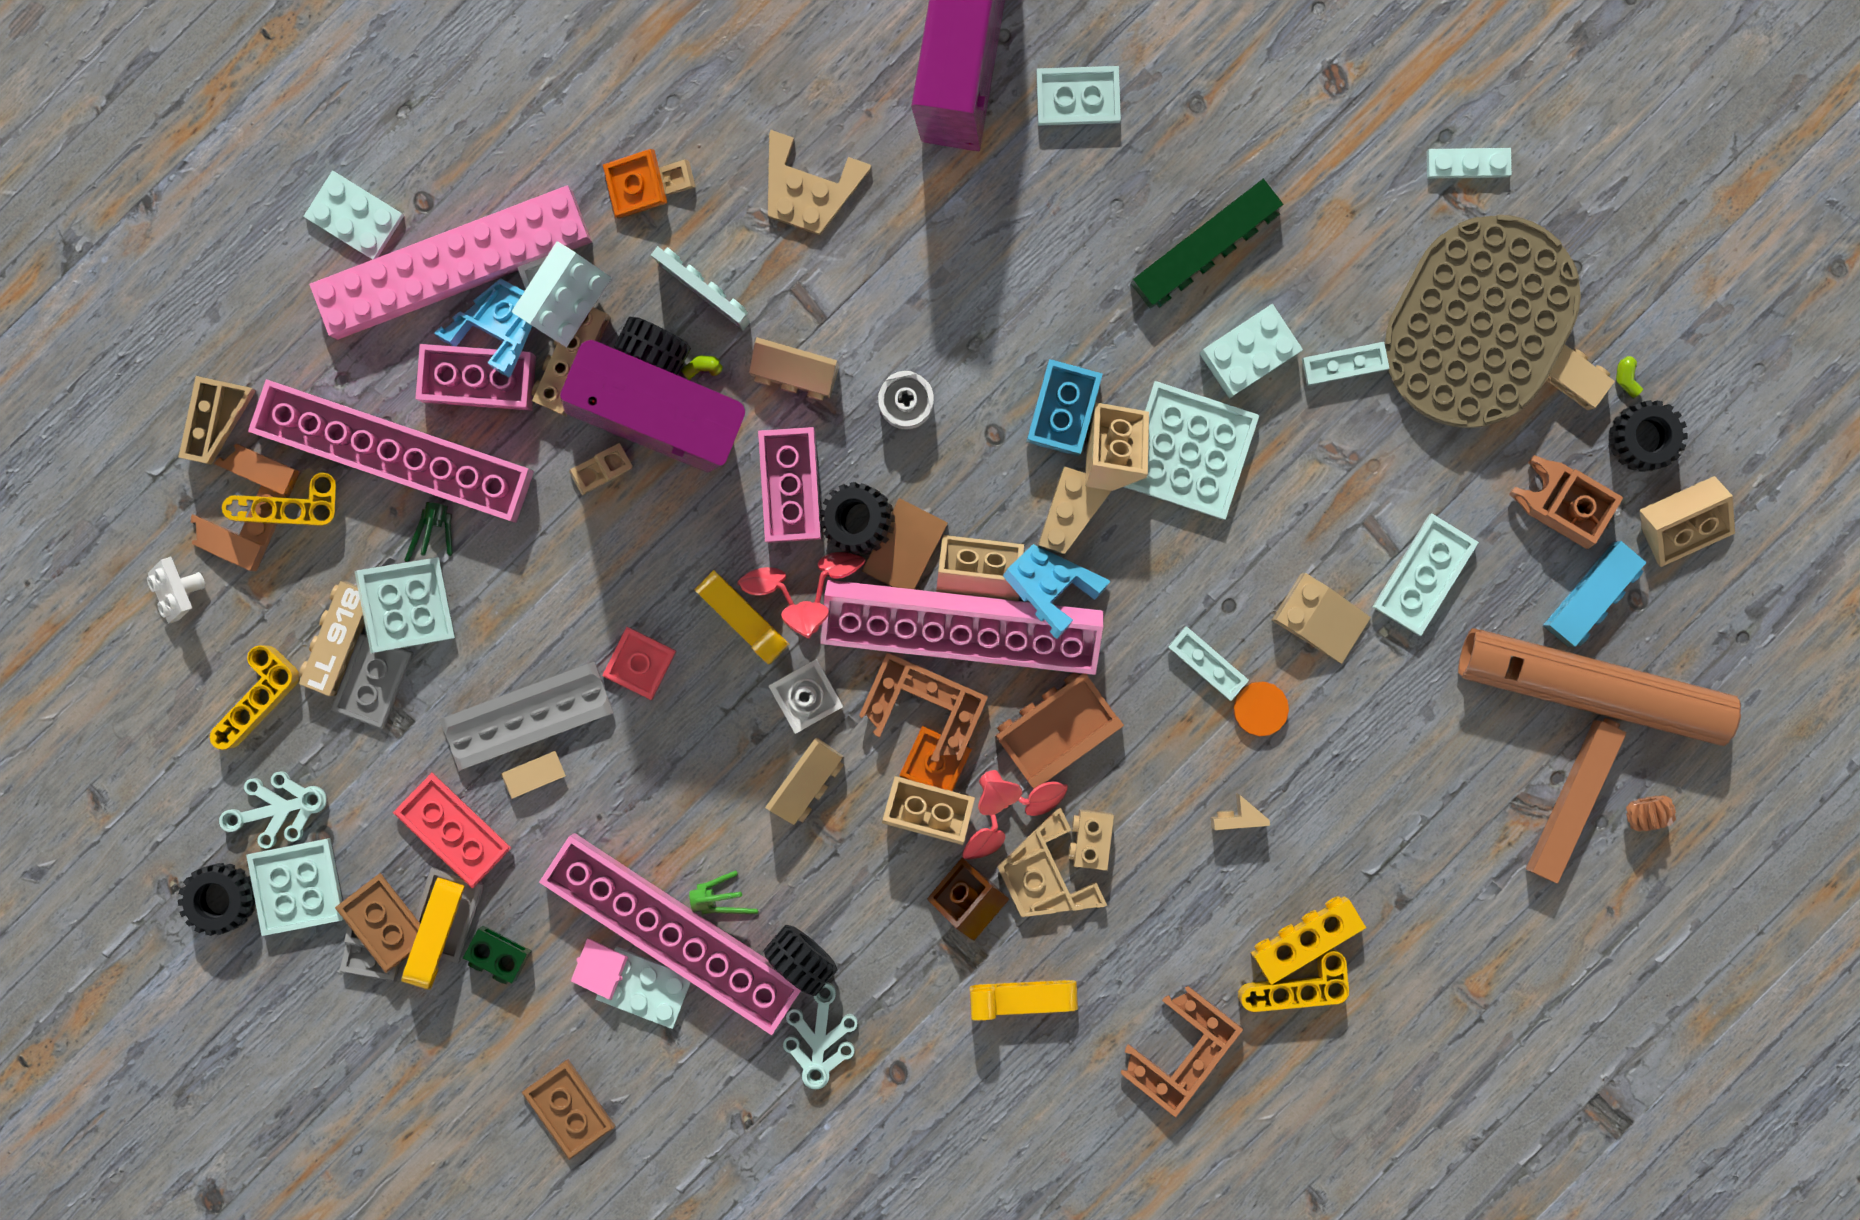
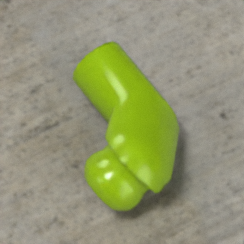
(702, 363)
(1625, 376)

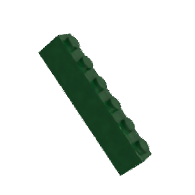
(1206, 244)

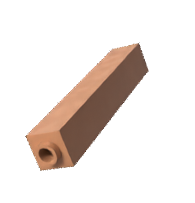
(1576, 800)

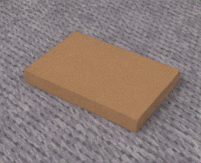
(908, 548)
(381, 922)
(568, 1109)

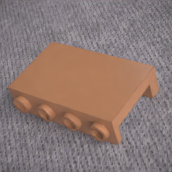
(1058, 729)

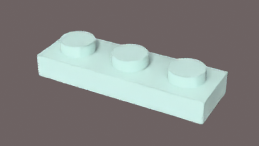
(1469, 163)
(1345, 363)
(1208, 663)

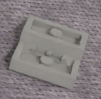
(360, 962)

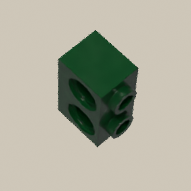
(499, 947)

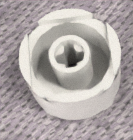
(915, 387)

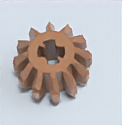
(1651, 813)

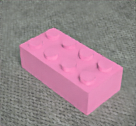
(466, 379)
(790, 485)

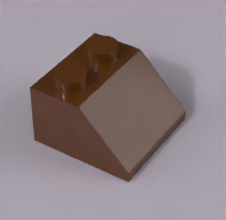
(967, 899)

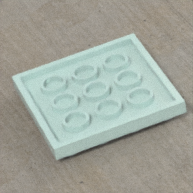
(1194, 450)

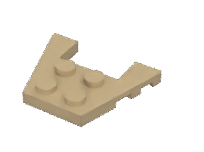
(803, 197)
(1035, 879)

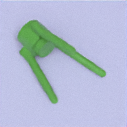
(703, 899)

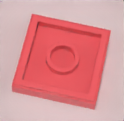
(639, 663)

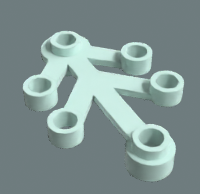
(278, 809)
(819, 1041)

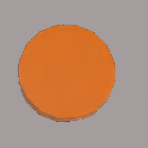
(1261, 708)

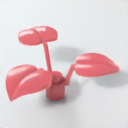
(806, 615)
(999, 795)

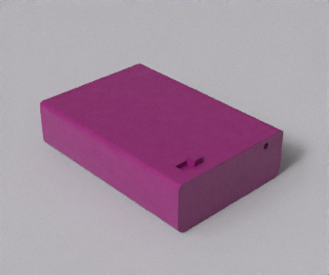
(956, 71)
(651, 406)

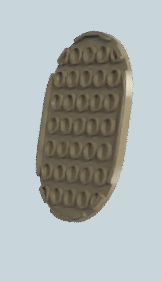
(1482, 321)

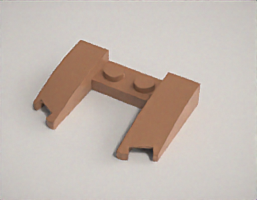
(250, 545)
(899, 675)
(1176, 1090)

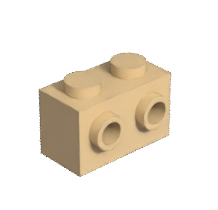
(1092, 839)

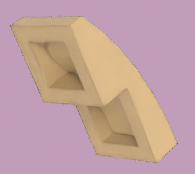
(677, 177)
(600, 469)
(533, 774)

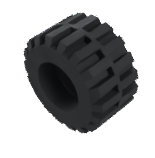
(652, 345)
(1669, 430)
(838, 508)
(195, 903)
(800, 960)

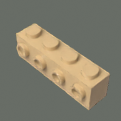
(559, 364)

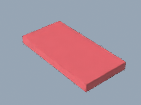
(452, 830)

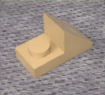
(1247, 817)

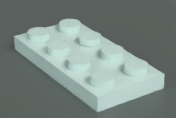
(694, 281)
(1425, 574)

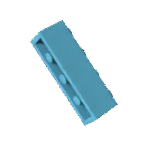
(1594, 594)

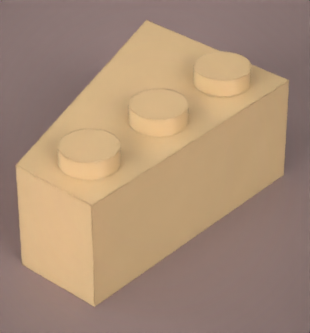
(212, 417)

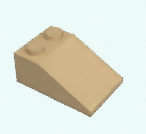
(1321, 617)

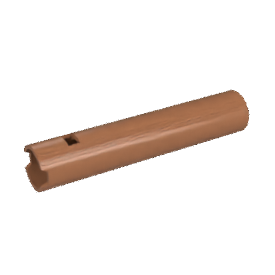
(1599, 687)

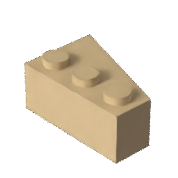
(1070, 511)

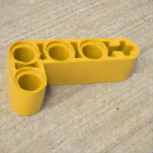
(278, 506)
(742, 617)
(251, 701)
(433, 934)
(1294, 986)
(1022, 998)

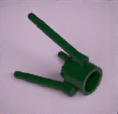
(431, 516)

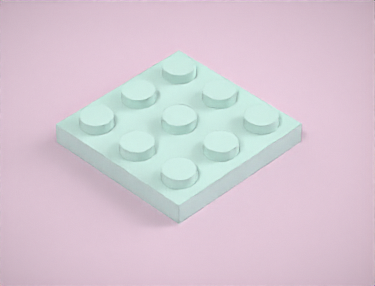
(404, 605)
(295, 886)

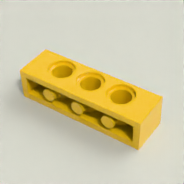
(1347, 925)

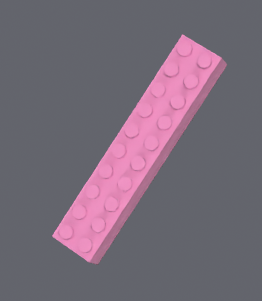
(448, 263)
(391, 451)
(958, 627)
(670, 932)

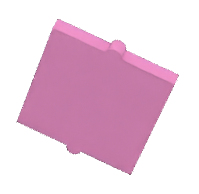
(599, 969)

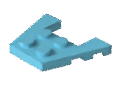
(494, 316)
(1043, 577)

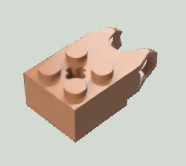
(1559, 498)

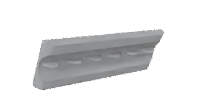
(526, 716)

